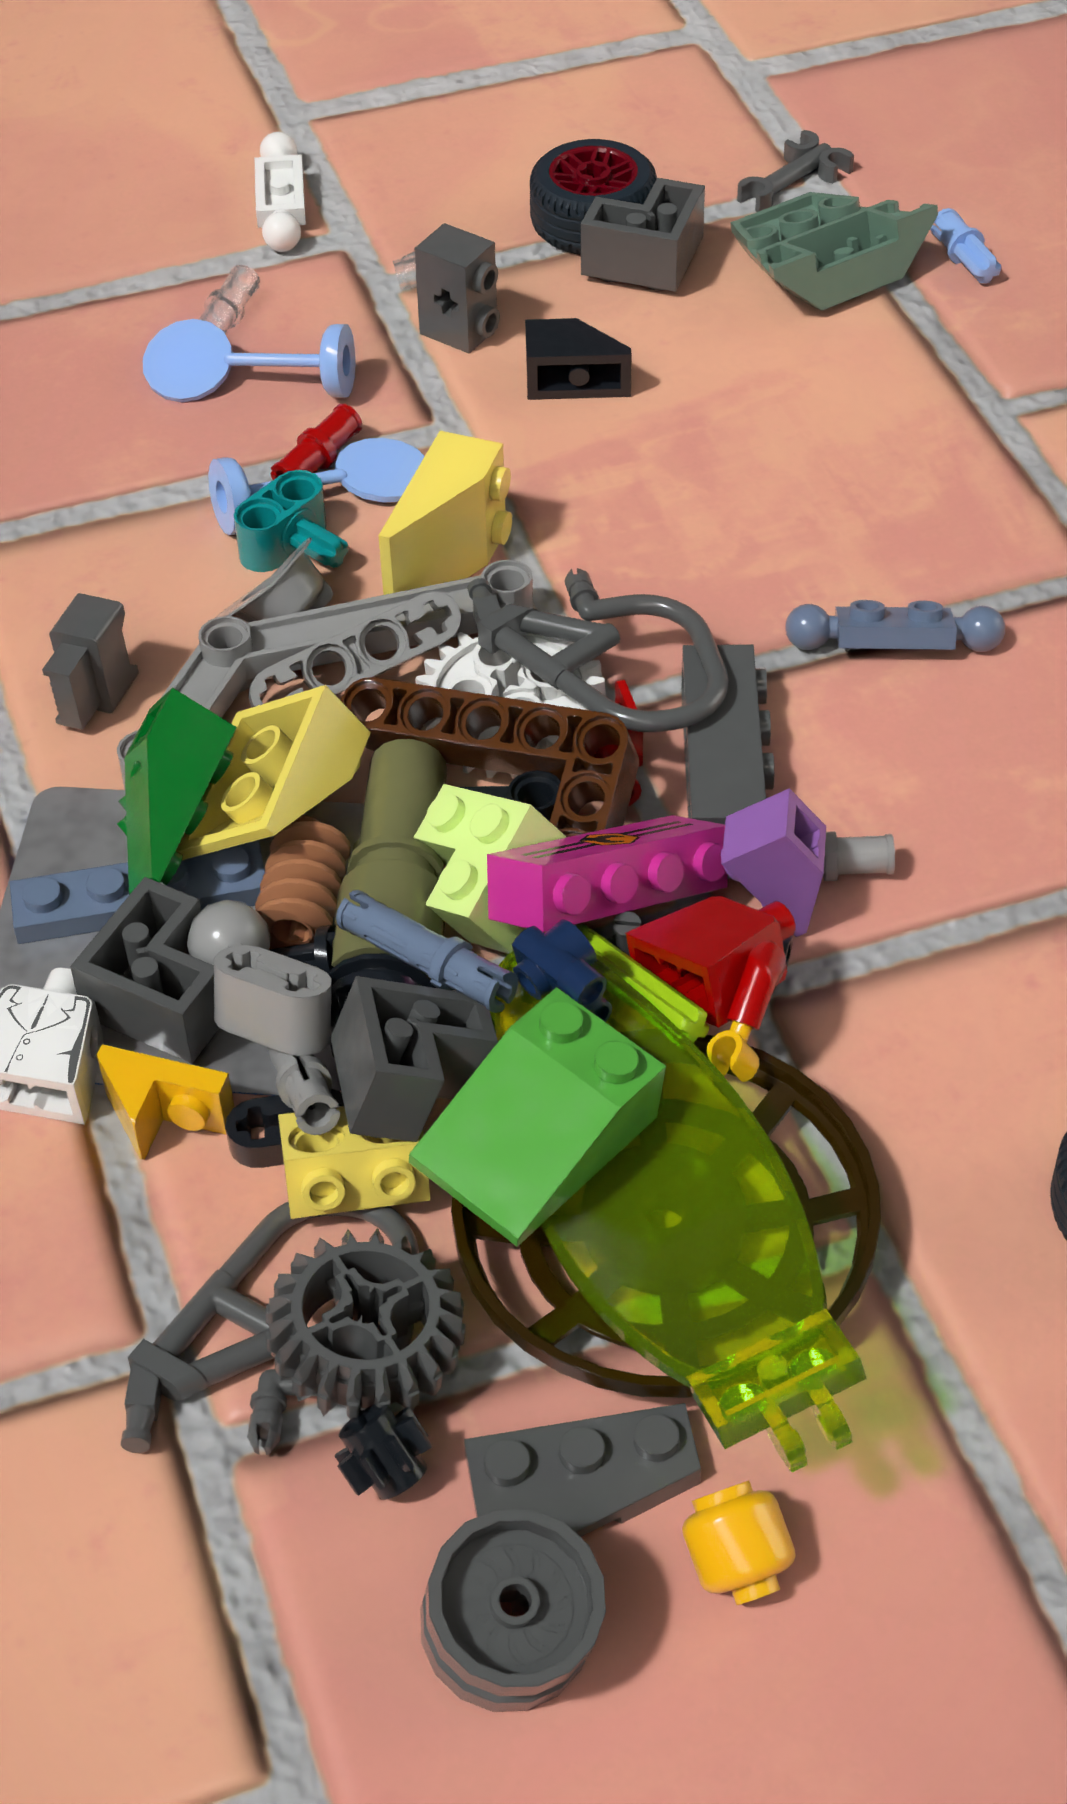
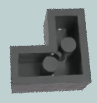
(644, 241)
(144, 973)
(402, 1051)

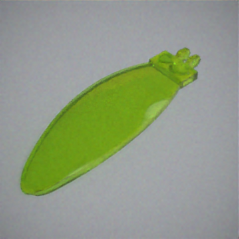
(705, 1248)

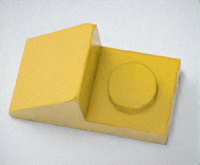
(158, 1089)

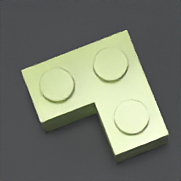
(462, 831)

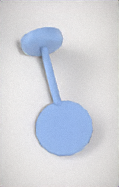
(196, 358)
(368, 468)

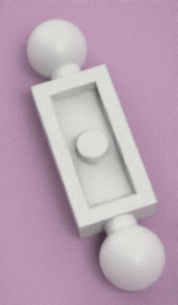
(279, 192)

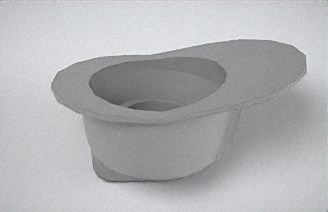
(290, 589)

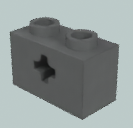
(456, 287)

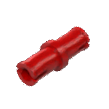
(319, 445)

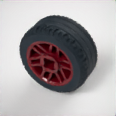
(571, 178)

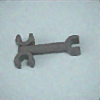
(801, 160)

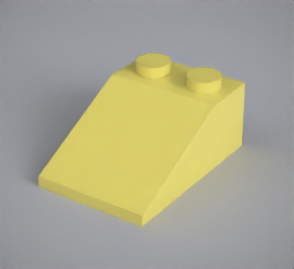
(447, 515)
(281, 767)

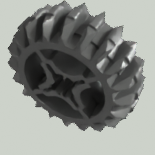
(359, 1358)

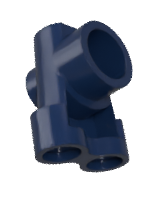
(563, 961)

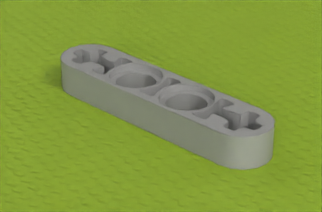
(351, 647)

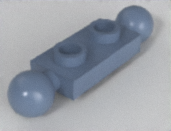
(874, 626)

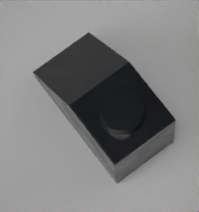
(574, 361)

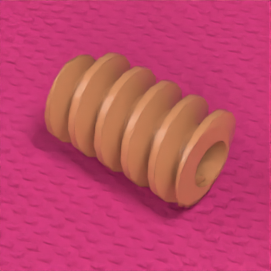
(302, 881)

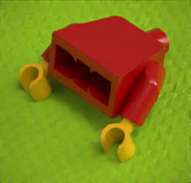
(725, 963)

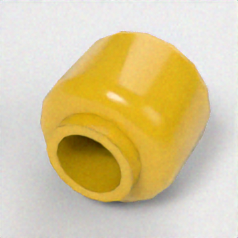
(738, 1542)

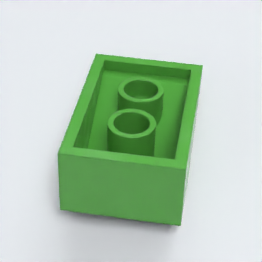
(541, 1116)

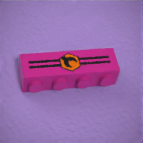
(605, 872)

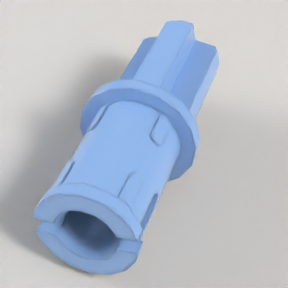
(965, 245)

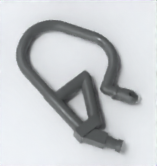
(506, 626)
(159, 1372)

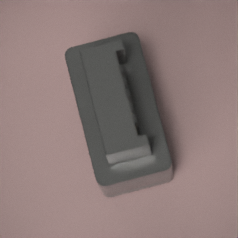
(88, 660)

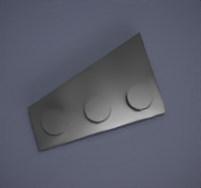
(587, 1467)

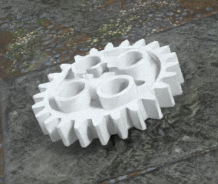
(498, 674)

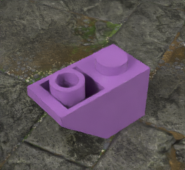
(777, 853)

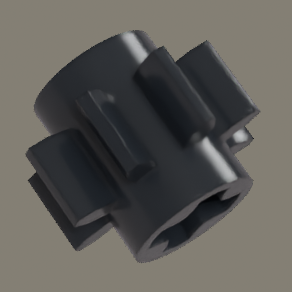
(383, 1451)

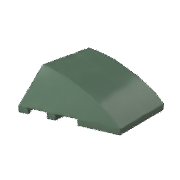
(831, 246)

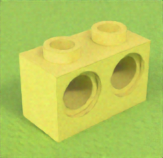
(346, 1170)

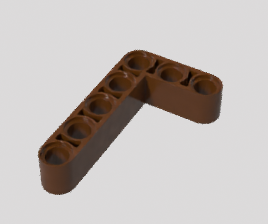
(514, 745)

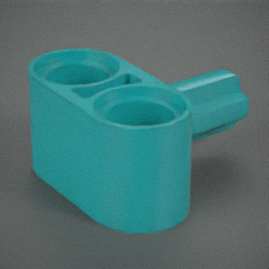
(281, 519)

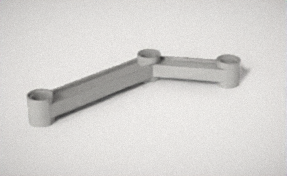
(236, 651)

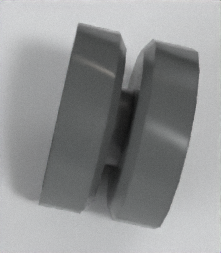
(538, 1569)

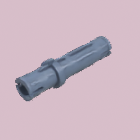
(444, 960)

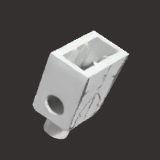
(48, 1049)

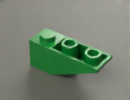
(165, 778)

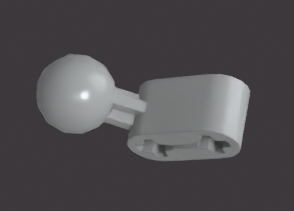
(258, 990)

